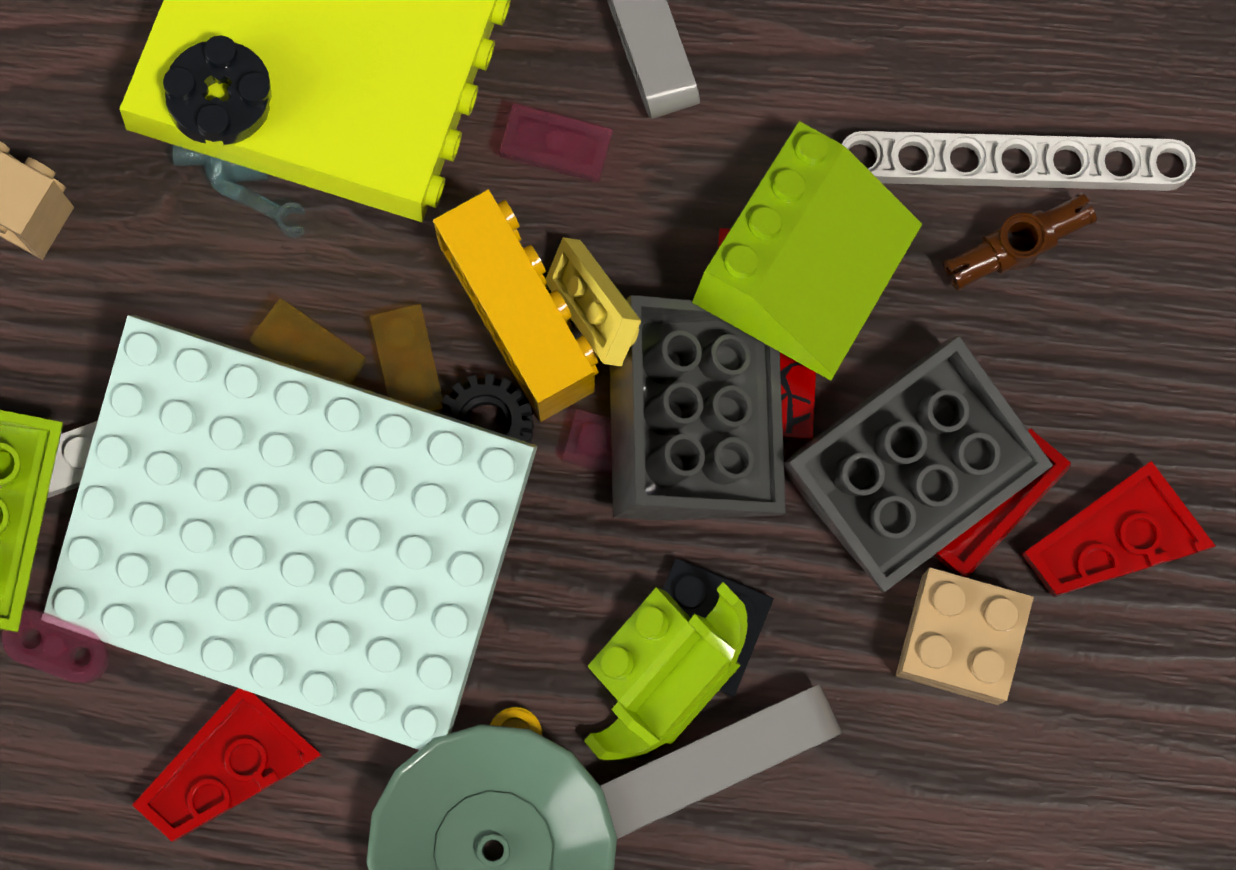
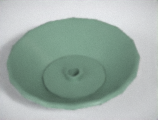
(490, 788)

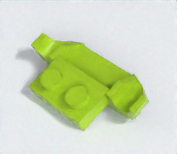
(665, 670)

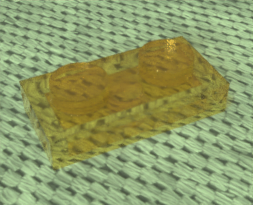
(302, 343)
(407, 357)

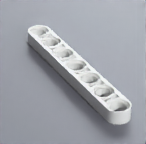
(1040, 151)

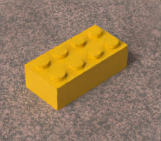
(514, 304)

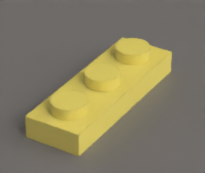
(594, 302)

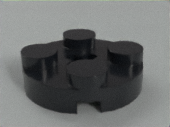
(213, 120)

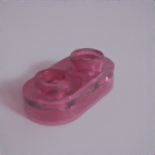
(57, 648)

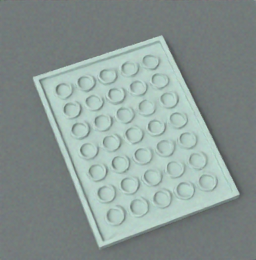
(288, 533)

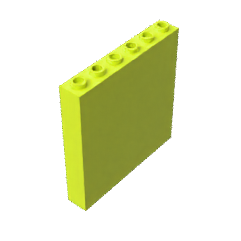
(357, 89)

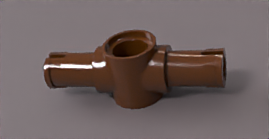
(1039, 226)

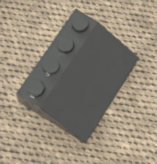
(695, 419)
(916, 463)

